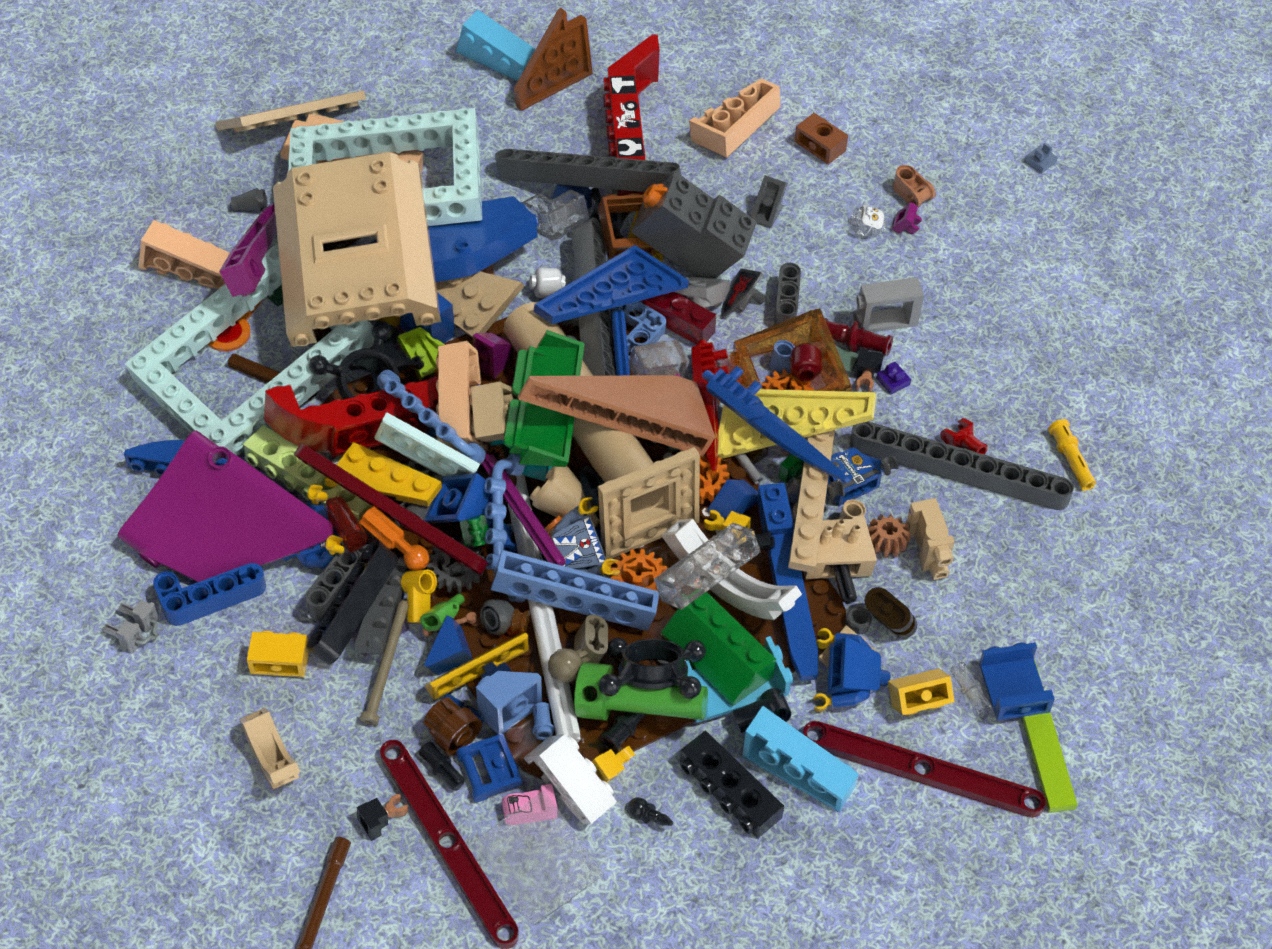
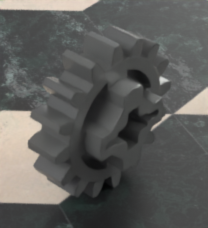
(453, 572)

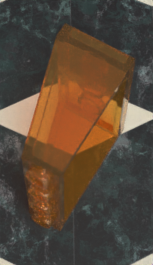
(804, 328)

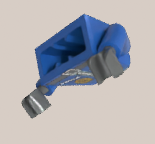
(861, 470)

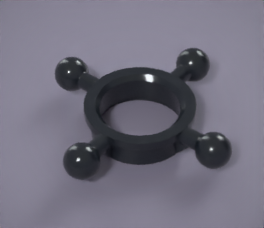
(319, 364)
(656, 676)

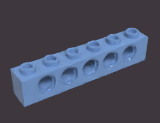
(575, 590)

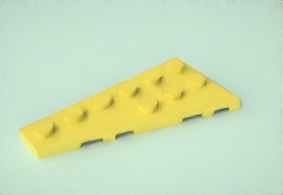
(802, 410)

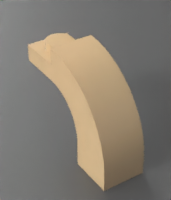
(269, 749)

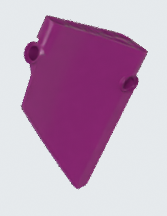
(218, 517)

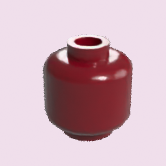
(806, 362)

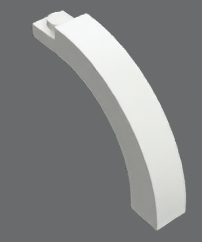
(738, 588)

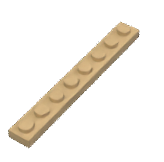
(810, 508)

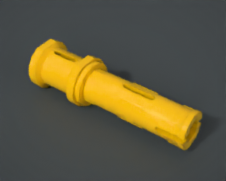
(1068, 445)

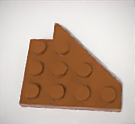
(557, 62)

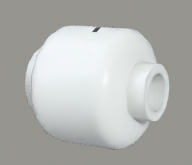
(546, 281)

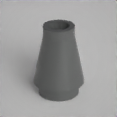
(252, 200)

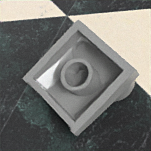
(705, 291)

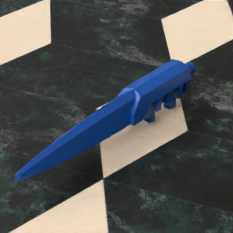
(751, 409)

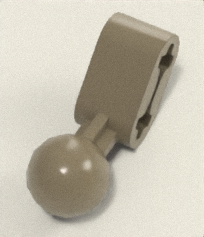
(589, 647)

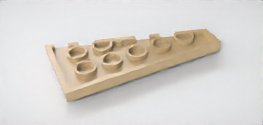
(290, 112)
(478, 299)

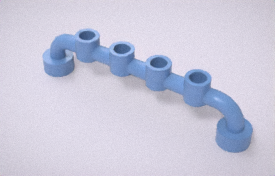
(392, 385)
(497, 511)

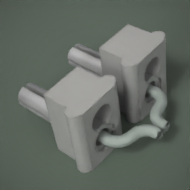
(129, 633)

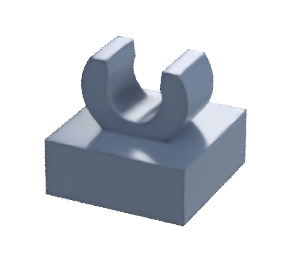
(1041, 158)

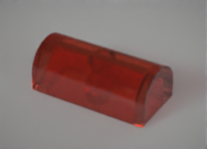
(346, 523)

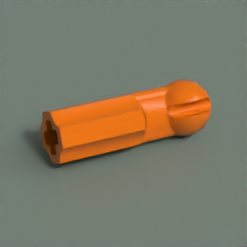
(392, 536)

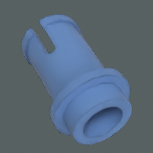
(542, 721)

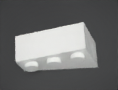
(572, 777)

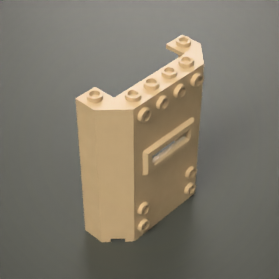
(358, 282)

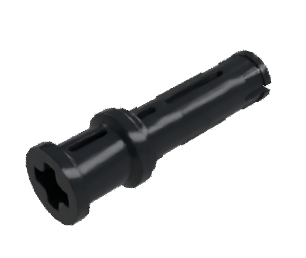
(622, 728)

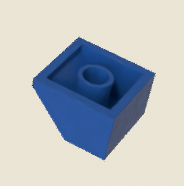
(459, 499)

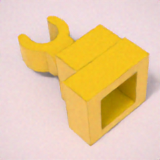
(720, 523)
(611, 765)

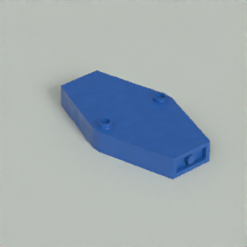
(474, 245)

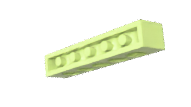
(277, 459)

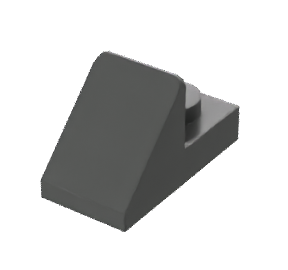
(769, 201)

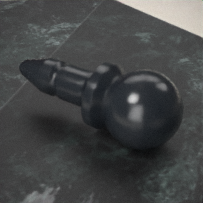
(640, 809)

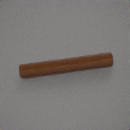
(254, 369)

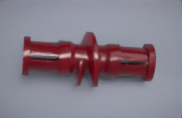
(859, 338)

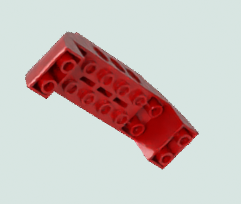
(341, 422)

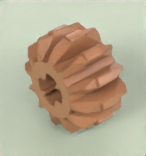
(889, 535)

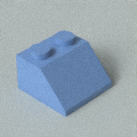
(507, 698)

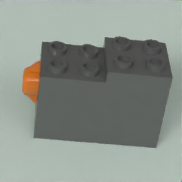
(692, 227)

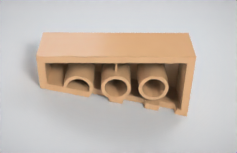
(738, 118)

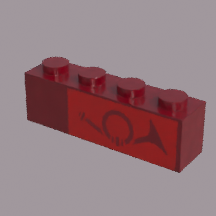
(683, 316)

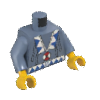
(579, 542)

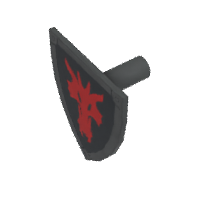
(742, 291)

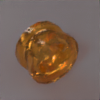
(520, 621)

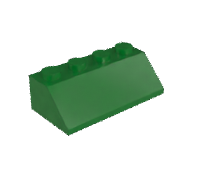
(733, 658)

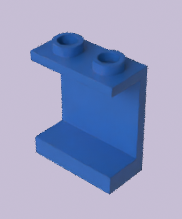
(1014, 681)

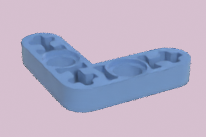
(642, 325)

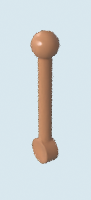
(471, 618)

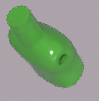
(434, 618)

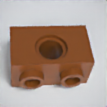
(821, 138)

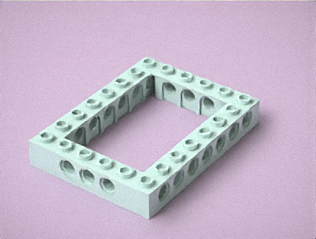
(405, 133)
(156, 362)

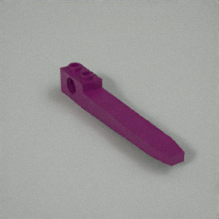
(244, 264)

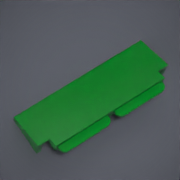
(534, 431)

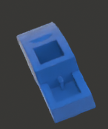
(155, 456)

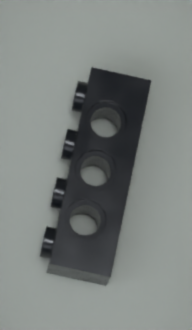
(707, 751)

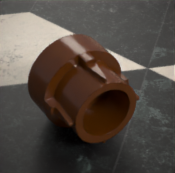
(452, 725)

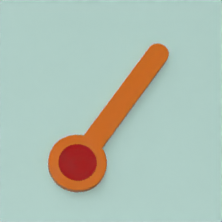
(234, 335)

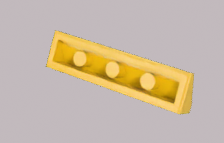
(473, 668)

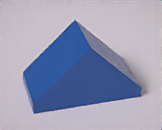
(734, 496)
(448, 649)

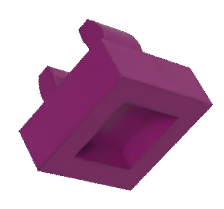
(907, 219)

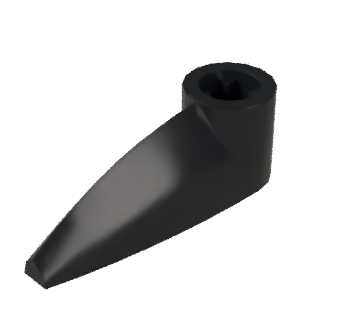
(590, 481)

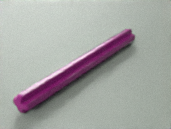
(526, 516)

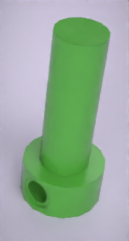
(632, 699)

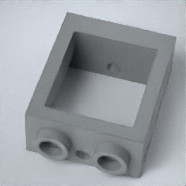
(885, 293)

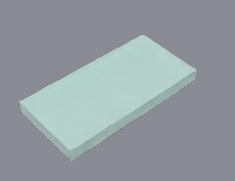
(423, 448)

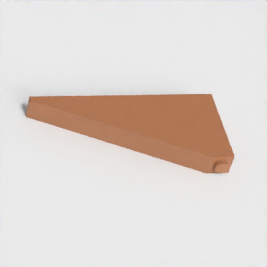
(646, 406)

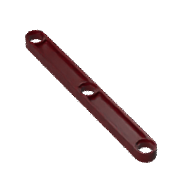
(391, 509)
(942, 774)
(457, 858)

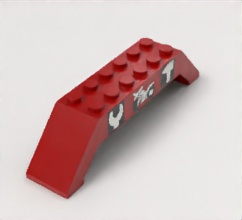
(623, 84)

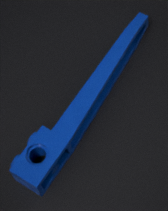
(797, 622)

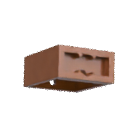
(615, 204)

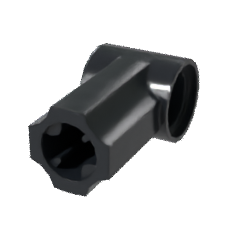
(772, 699)

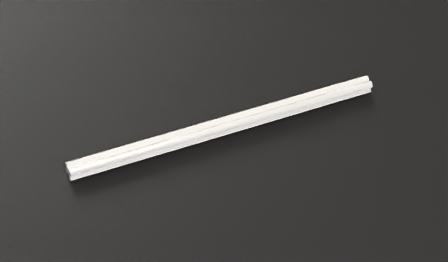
(545, 632)

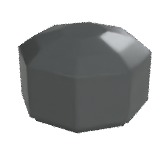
(858, 620)

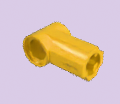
(418, 587)

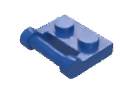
(498, 765)

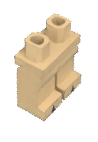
(932, 537)

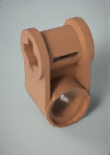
(911, 185)

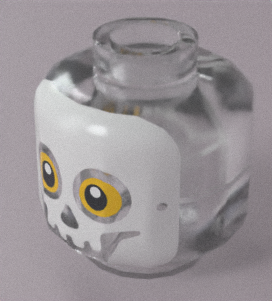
(868, 221)

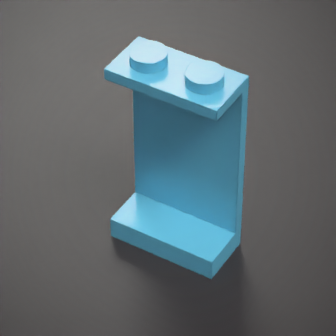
(719, 706)

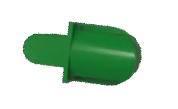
(474, 530)

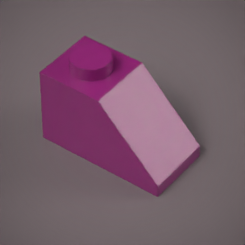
(493, 353)

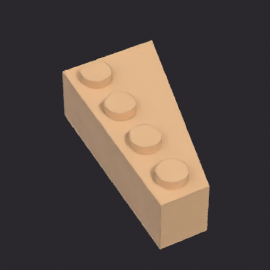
(182, 254)
(457, 374)

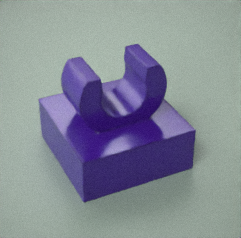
(893, 378)

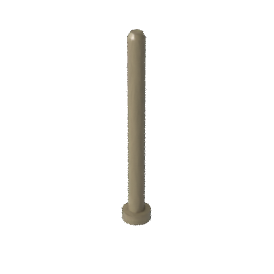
(370, 715)

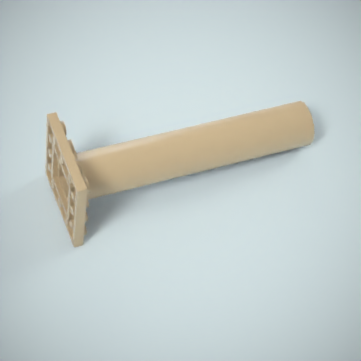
(637, 495)

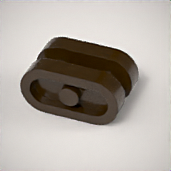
(890, 612)

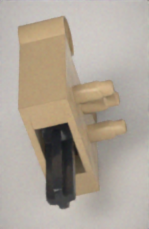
(844, 549)

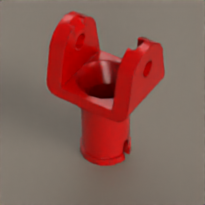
(964, 438)

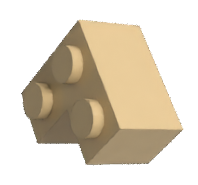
(490, 410)

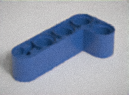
(244, 584)

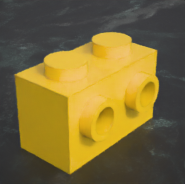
(278, 654)
(921, 691)

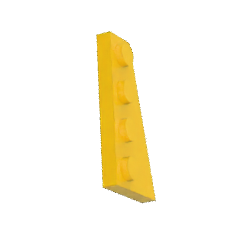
(388, 476)

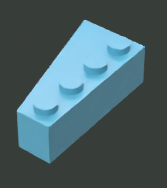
(494, 46)
(798, 760)

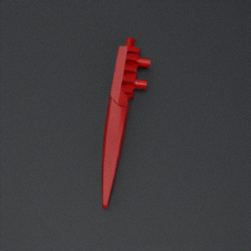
(705, 358)

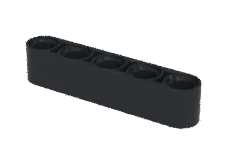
(352, 602)

